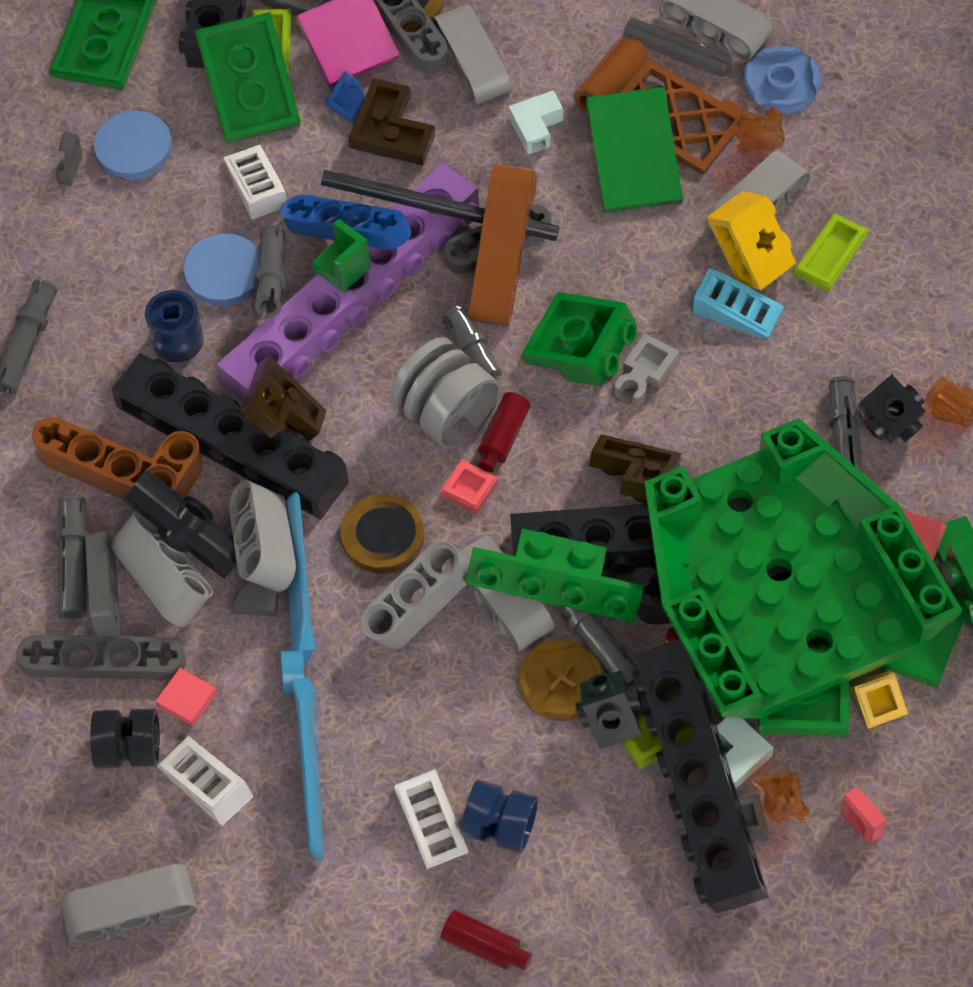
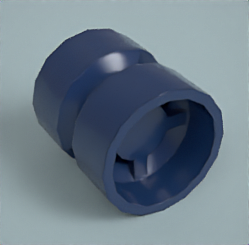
(174, 326)
(499, 816)

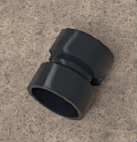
(110, 740)

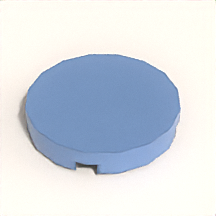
(788, 89)
(133, 145)
(222, 269)

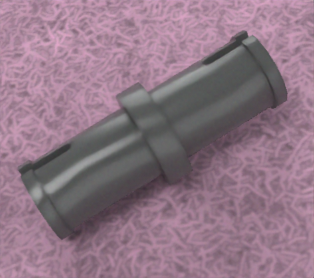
(470, 340)

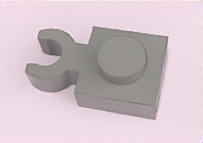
(646, 364)

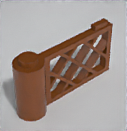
(628, 67)

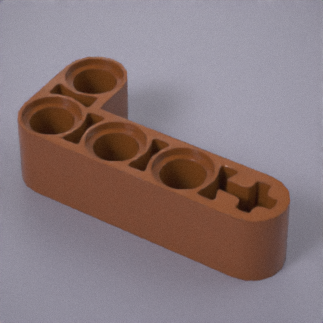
(502, 243)
(67, 445)

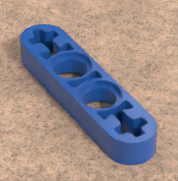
(382, 226)

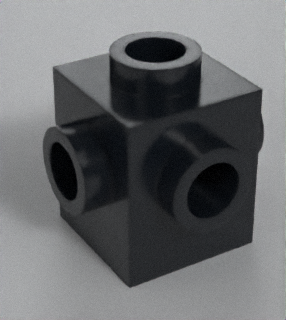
(893, 395)
(610, 708)

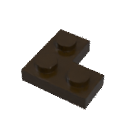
(382, 129)
(279, 399)
(634, 461)

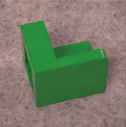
(344, 259)

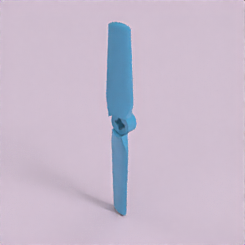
(295, 683)

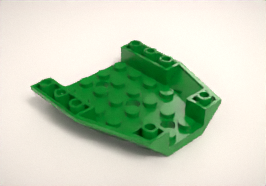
(850, 559)

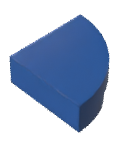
(346, 97)

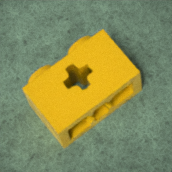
(752, 239)

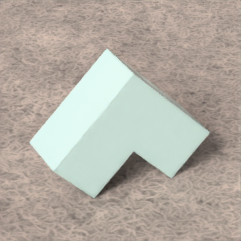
(532, 117)
(745, 748)

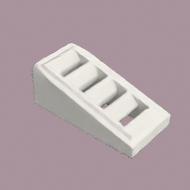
(264, 202)
(415, 786)
(224, 798)

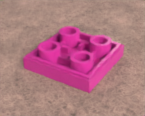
(347, 38)

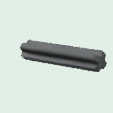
(678, 47)

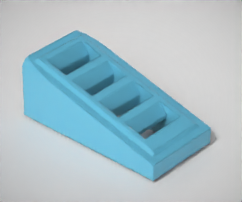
(719, 312)

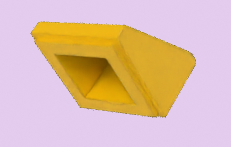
(878, 695)

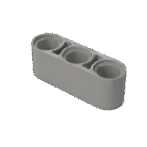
(726, 22)
(473, 54)
(775, 177)
(262, 536)
(160, 571)
(396, 598)
(517, 616)
(128, 903)

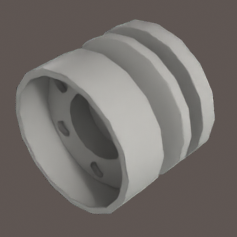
(442, 387)

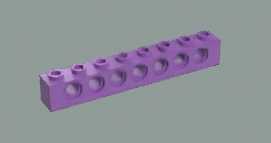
(301, 313)

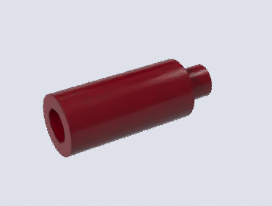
(503, 430)
(484, 941)

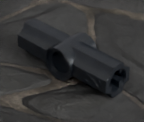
(183, 523)

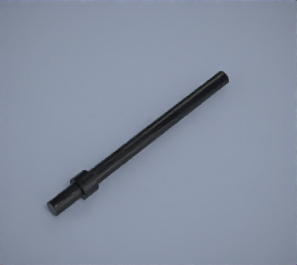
(425, 202)

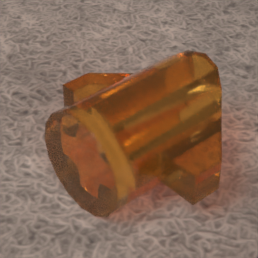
(759, 131)
(951, 403)
(782, 796)

